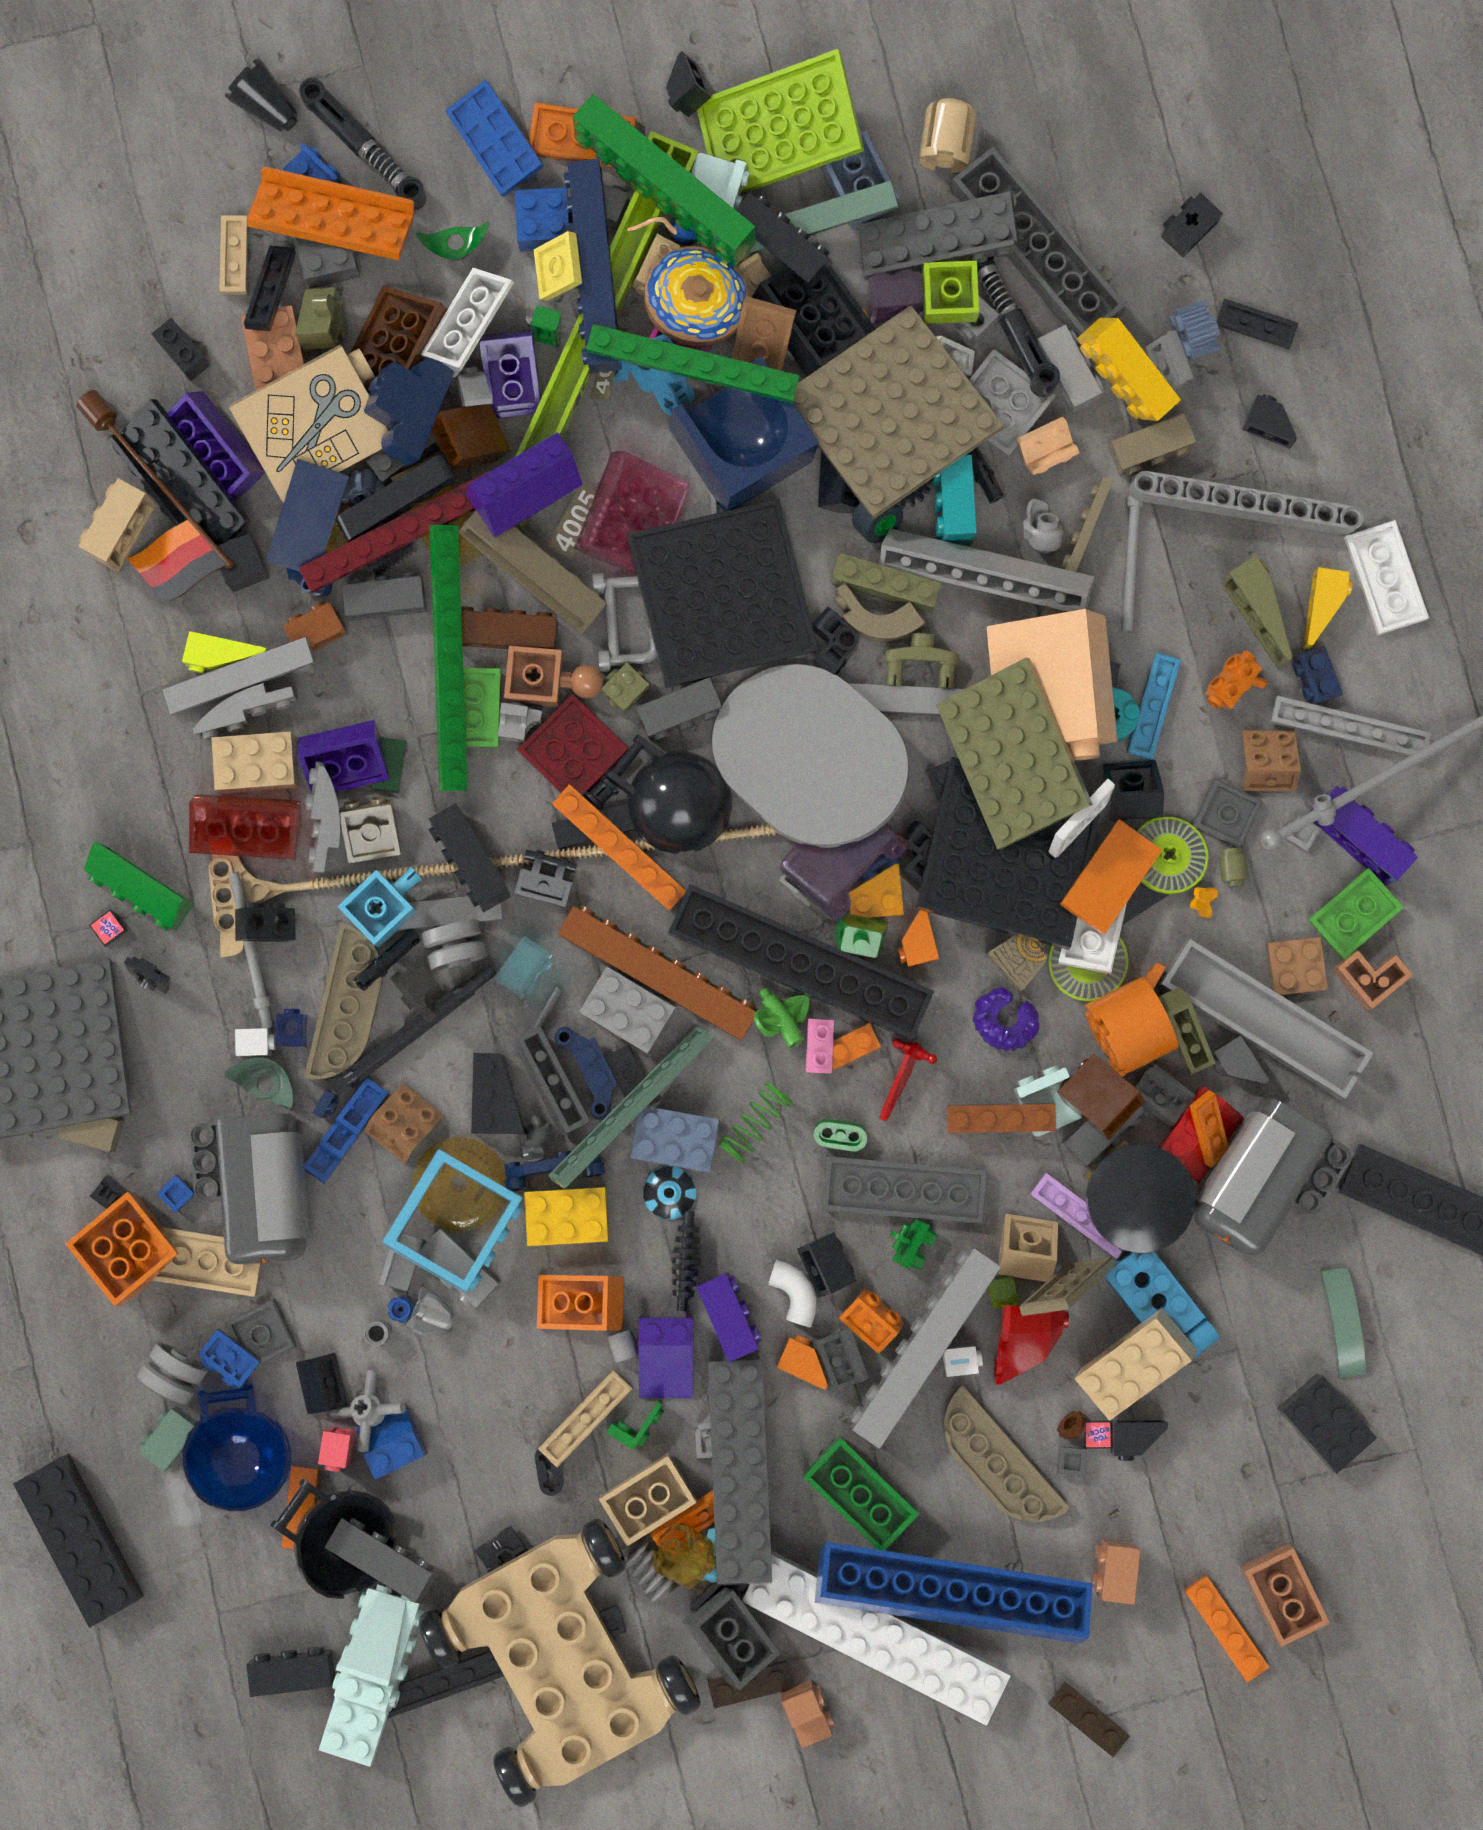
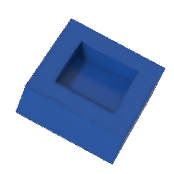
(176, 1193)

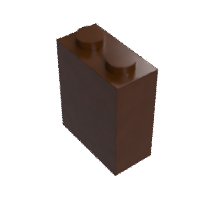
(469, 436)
(1100, 1096)

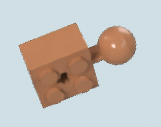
(548, 663)

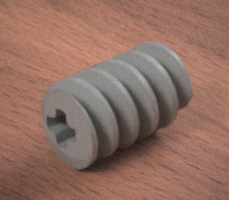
(643, 1565)

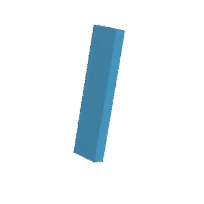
(1154, 706)

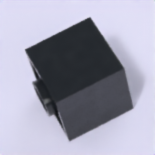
(248, 563)

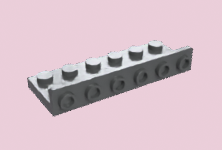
(941, 234)

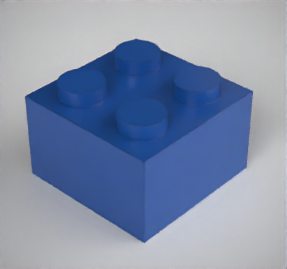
(540, 216)

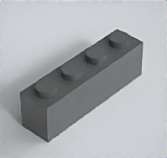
(550, 1081)
(382, 1561)

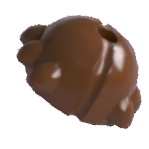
(1072, 1425)

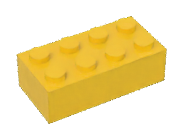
(1128, 369)

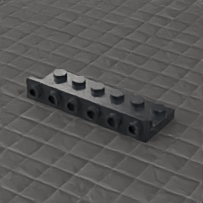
(182, 471)

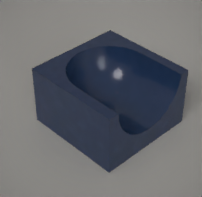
(743, 442)

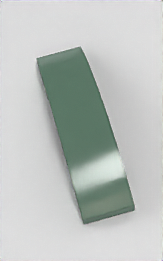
(1345, 1322)

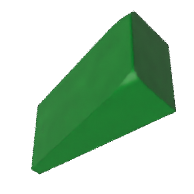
(546, 326)

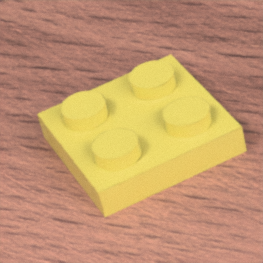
(557, 266)

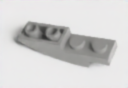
(234, 711)
(324, 807)

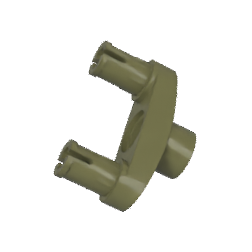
(921, 650)

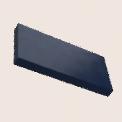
(307, 515)

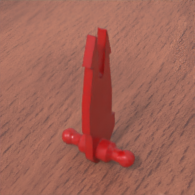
(912, 1052)

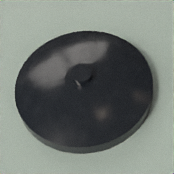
(1140, 1198)

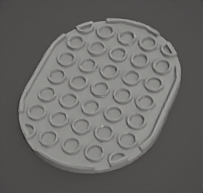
(810, 755)

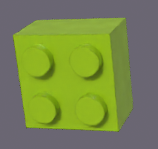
(950, 292)

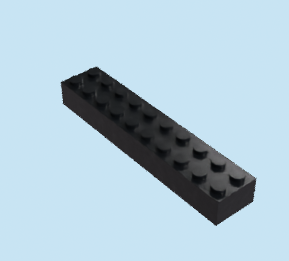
(801, 962)

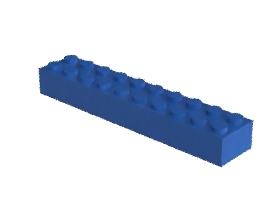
(953, 1592)

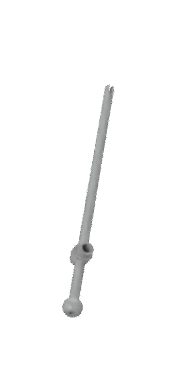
(1325, 808)

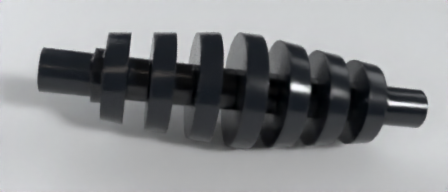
(683, 1293)

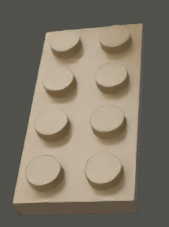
(204, 1265)

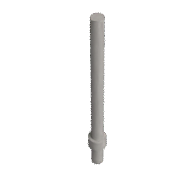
(1131, 561)
(261, 1001)

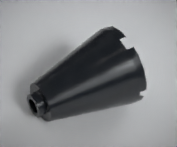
(262, 97)

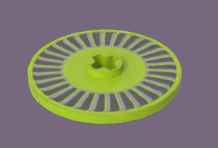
(1189, 856)
(1084, 983)

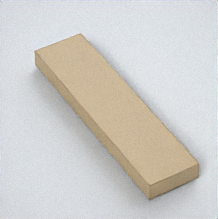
(585, 1418)

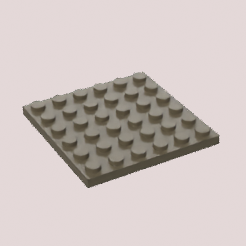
(893, 412)

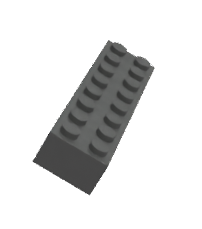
(1046, 252)
(739, 1472)

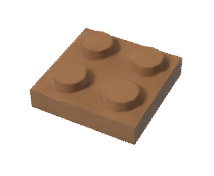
(1297, 966)

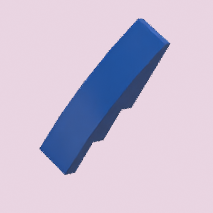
(345, 1130)

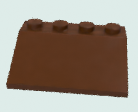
(397, 330)

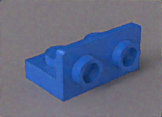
(309, 163)
(229, 1359)

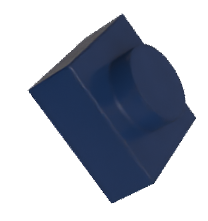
(326, 1104)

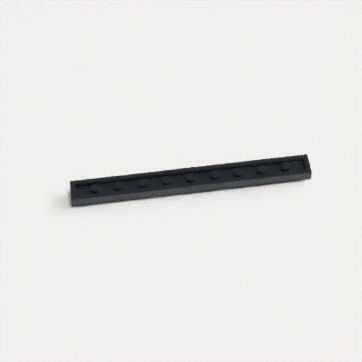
(471, 1673)

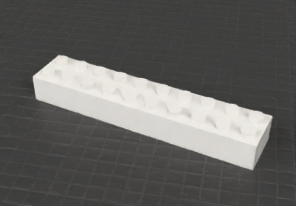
(883, 1642)

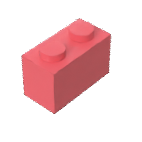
(337, 1448)

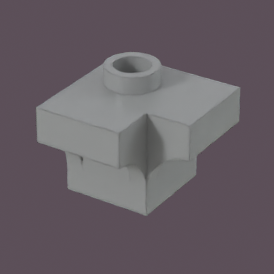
(517, 721)

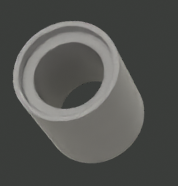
(387, 1332)
(622, 1345)

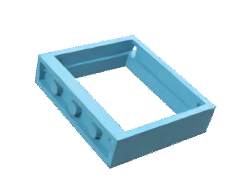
(486, 1255)

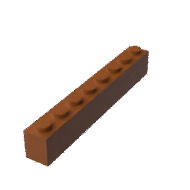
(658, 973)

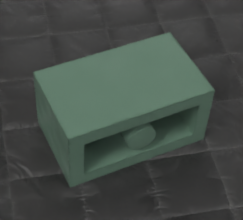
(168, 1439)

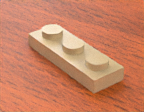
(234, 255)

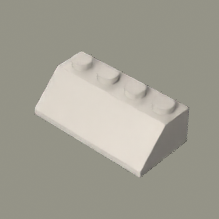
(467, 319)

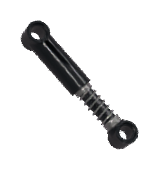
(359, 140)
(1019, 332)

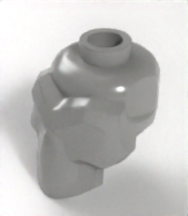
(1042, 528)

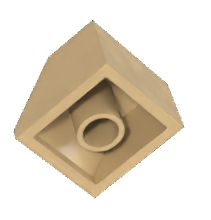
(1028, 1248)

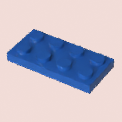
(494, 138)

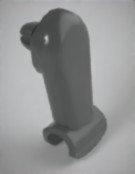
(536, 1137)

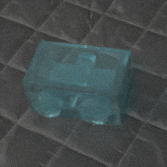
(524, 967)

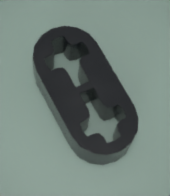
(542, 1472)

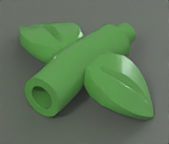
(782, 1016)

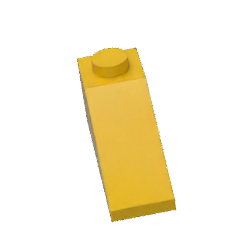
(1327, 594)

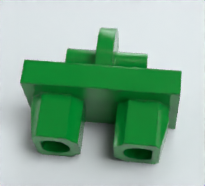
(908, 1242)

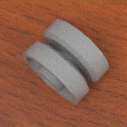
(454, 944)
(172, 1373)

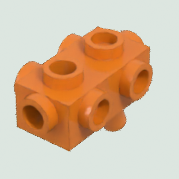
(1236, 677)

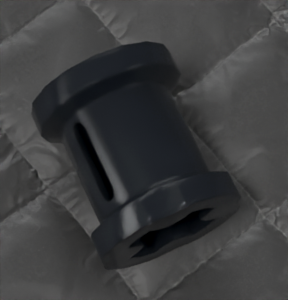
(601, 792)

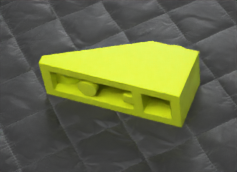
(212, 653)

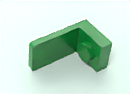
(623, 1432)

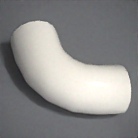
(799, 1290)

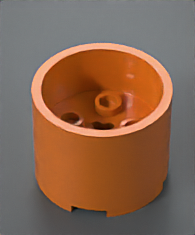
(1131, 1026)

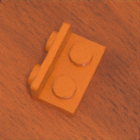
(872, 1320)

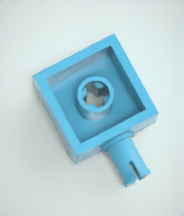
(390, 896)

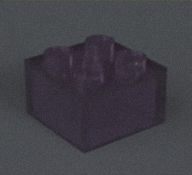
(893, 293)

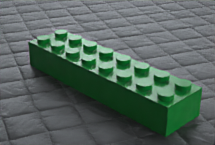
(663, 181)

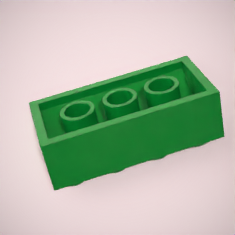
(137, 886)

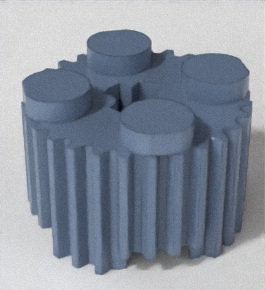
(1196, 329)

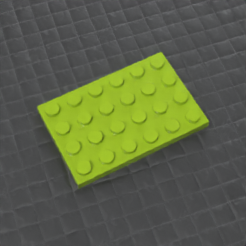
(784, 121)

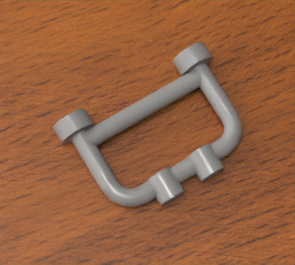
(612, 656)

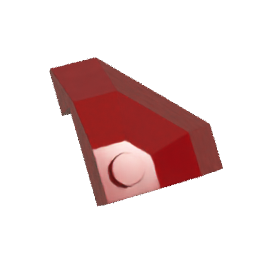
(1026, 1340)

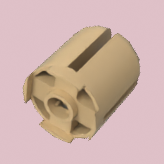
(948, 135)

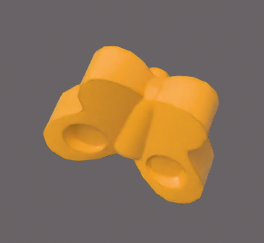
(1202, 901)

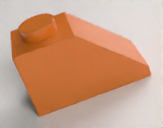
(918, 943)
(802, 1361)

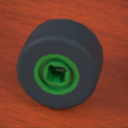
(876, 529)

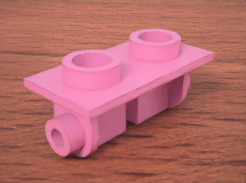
(819, 1046)

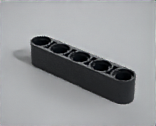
(396, 498)

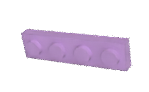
(1071, 1210)

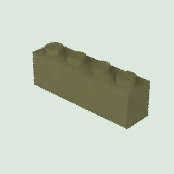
(886, 583)

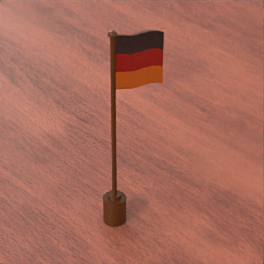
(179, 555)

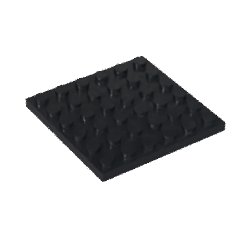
(722, 593)
(996, 888)

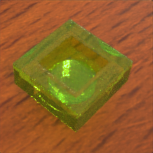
(1002, 1292)

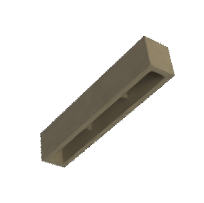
(536, 572)

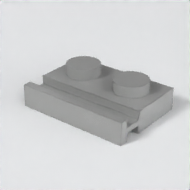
(1170, 359)

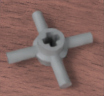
(367, 1411)

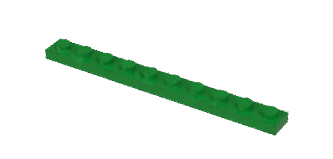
(448, 657)

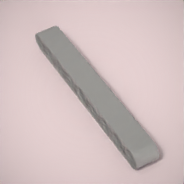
(1258, 499)

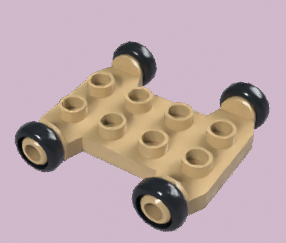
(559, 1661)

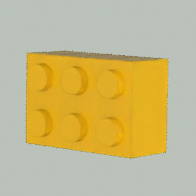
(566, 1216)

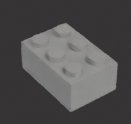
(627, 1010)

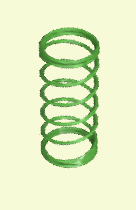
(729, 1148)

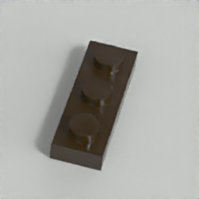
(770, 1680)
(1089, 1719)

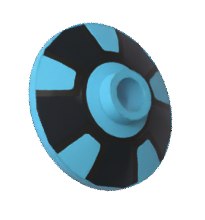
(683, 1188)

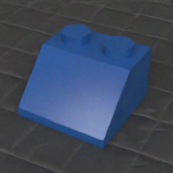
(393, 1444)

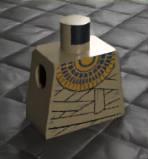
(1018, 960)

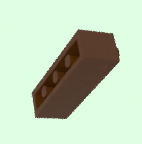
(503, 630)

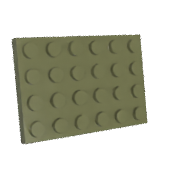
(1014, 754)

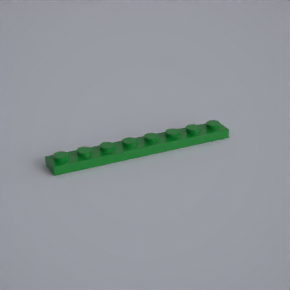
(692, 363)

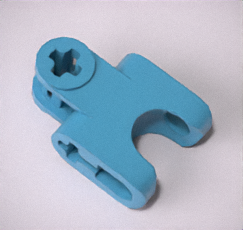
(663, 384)

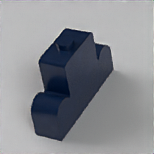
(408, 405)

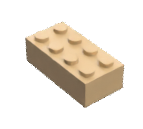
(1135, 1364)

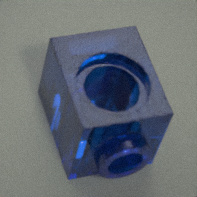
(297, 1039)

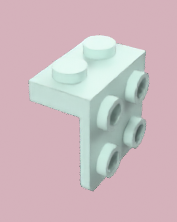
(722, 177)
(1045, 1091)

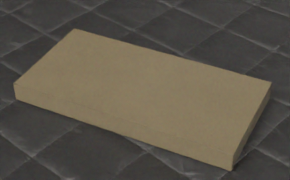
(1067, 1286)

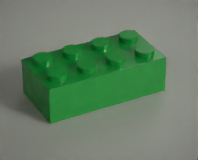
(860, 1494)

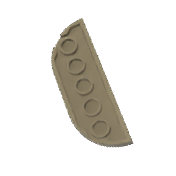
(345, 1009)
(997, 1462)

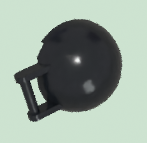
(675, 798)
(317, 1565)

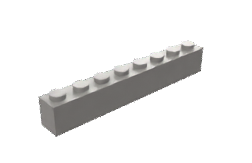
(986, 571)

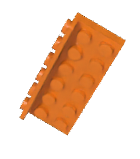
(331, 213)

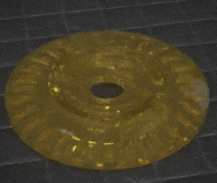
(458, 1209)

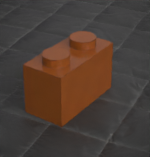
(319, 625)

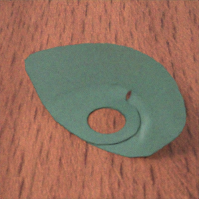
(250, 1070)

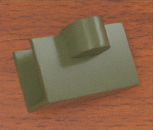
(320, 320)

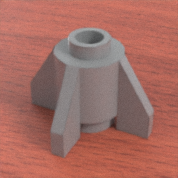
(430, 1314)

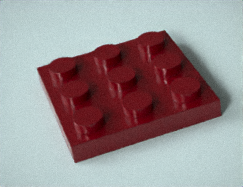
(572, 747)

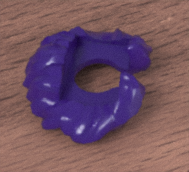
(997, 1035)

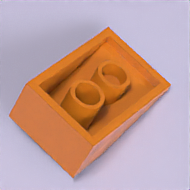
(580, 1302)

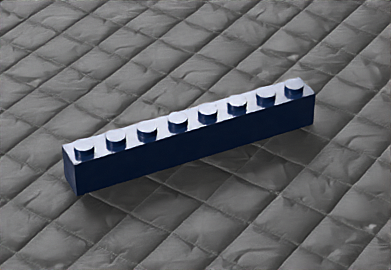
(591, 230)

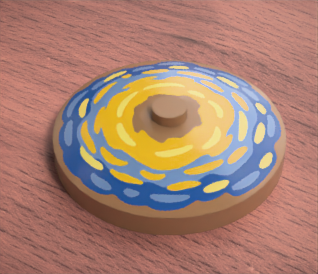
(694, 296)

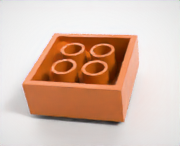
(123, 1248)

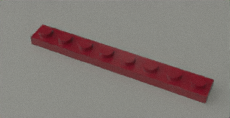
(387, 538)

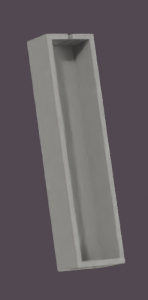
(1266, 1019)
(924, 1346)

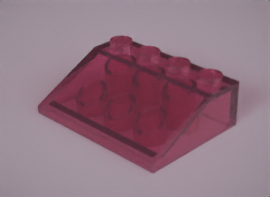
(628, 500)

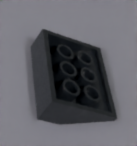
(825, 317)

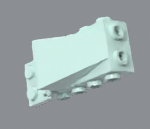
(370, 1674)

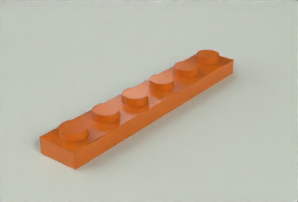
(619, 847)

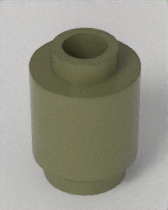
(1233, 867)

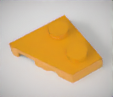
(879, 896)

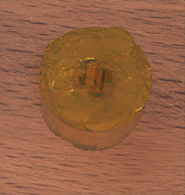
(684, 1555)

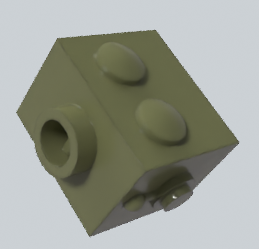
(625, 688)

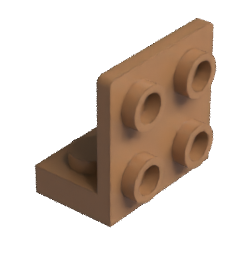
(1270, 760)
(403, 1123)

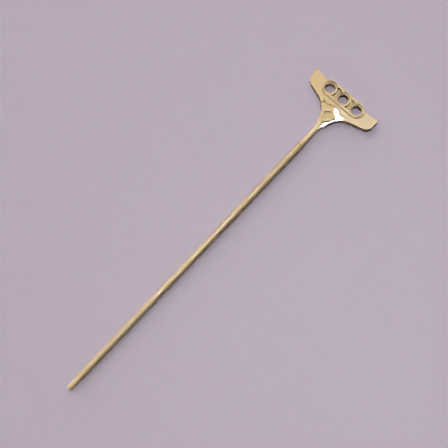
(261, 891)

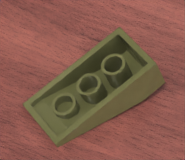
(1255, 599)

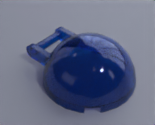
(235, 1454)

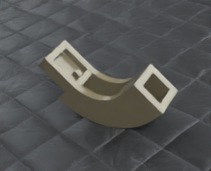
(875, 627)

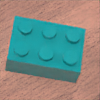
(955, 503)

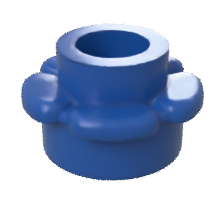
(395, 1314)

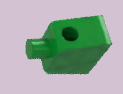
(860, 935)

